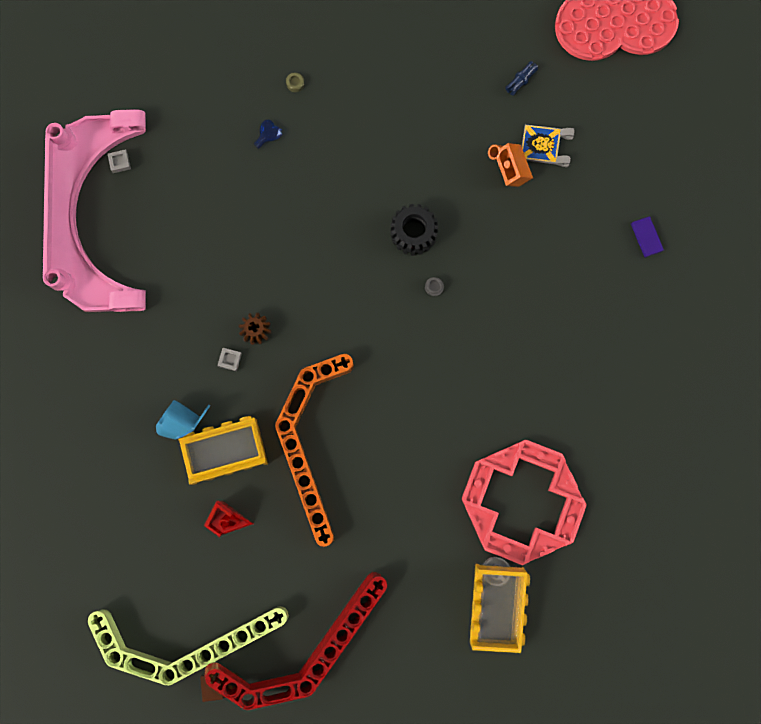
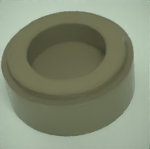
(295, 82)

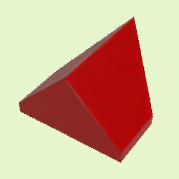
(225, 519)

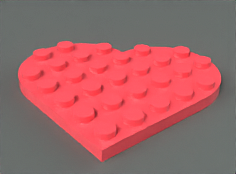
(601, 27)

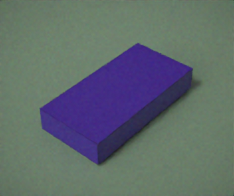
(647, 237)

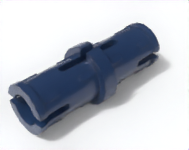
(521, 78)

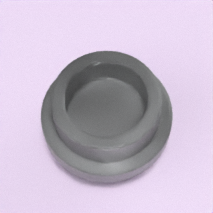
(434, 286)

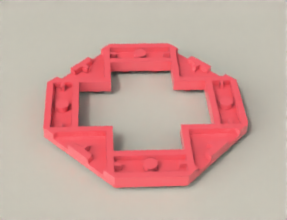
(561, 484)

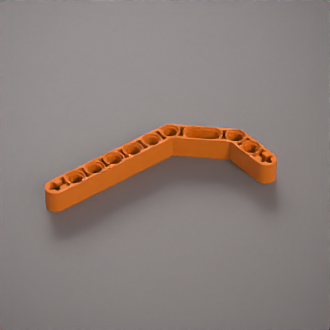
(292, 434)

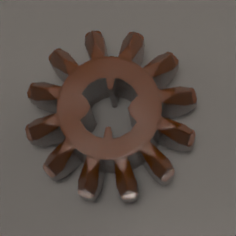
(262, 328)

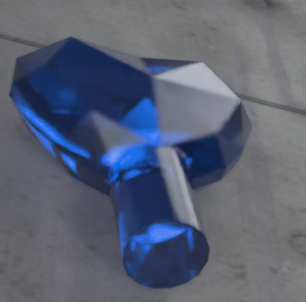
(268, 132)

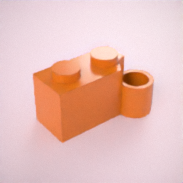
(511, 163)

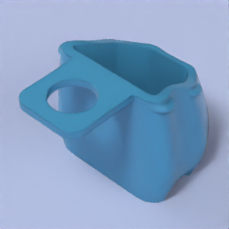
(178, 421)

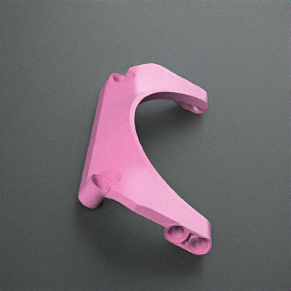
(67, 163)

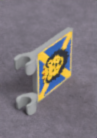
(542, 144)

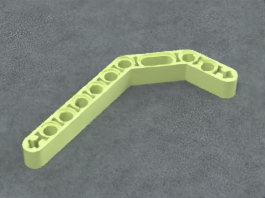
(178, 667)

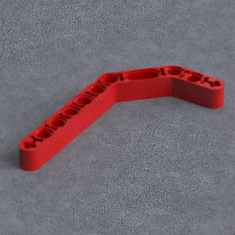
(318, 657)

